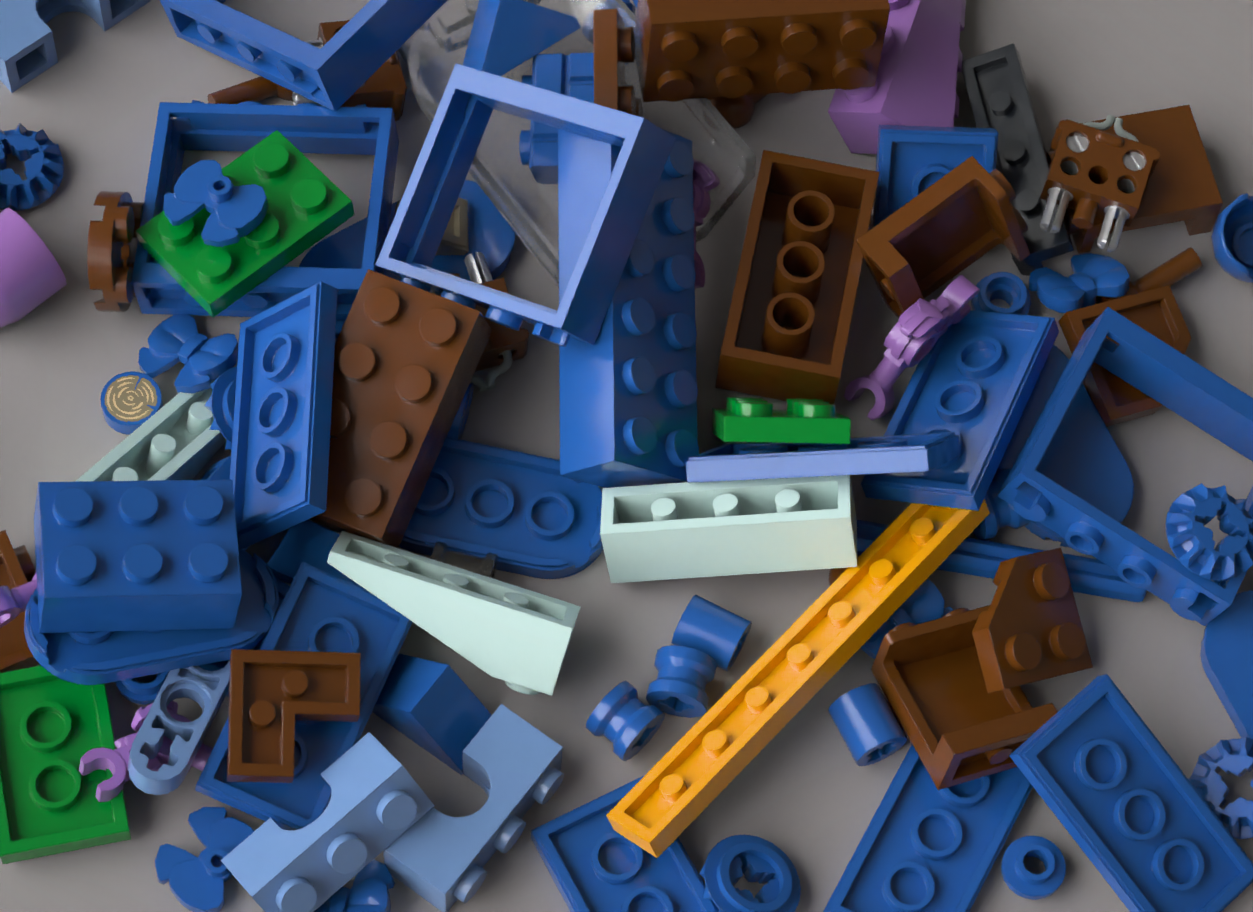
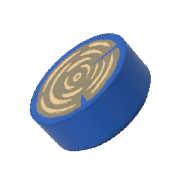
(130, 401)

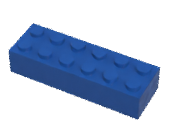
(634, 391)

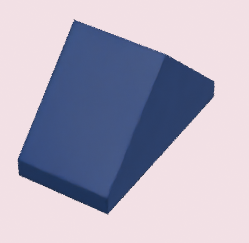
(512, 33)
(431, 708)

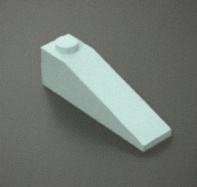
(166, 446)
(485, 620)

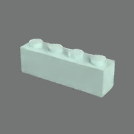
(728, 528)

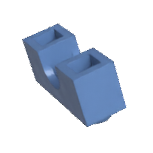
(29, 44)
(367, 812)
(446, 854)

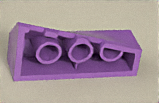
(913, 76)

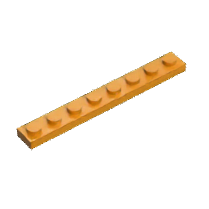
(789, 674)

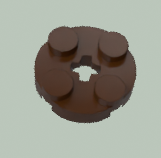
(113, 250)

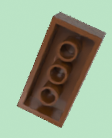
(756, 46)
(796, 279)
(393, 401)

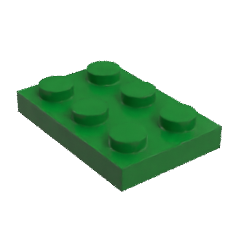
(300, 213)
(803, 422)
(42, 793)

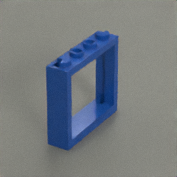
(322, 74)
(239, 128)
(443, 170)
(1182, 388)

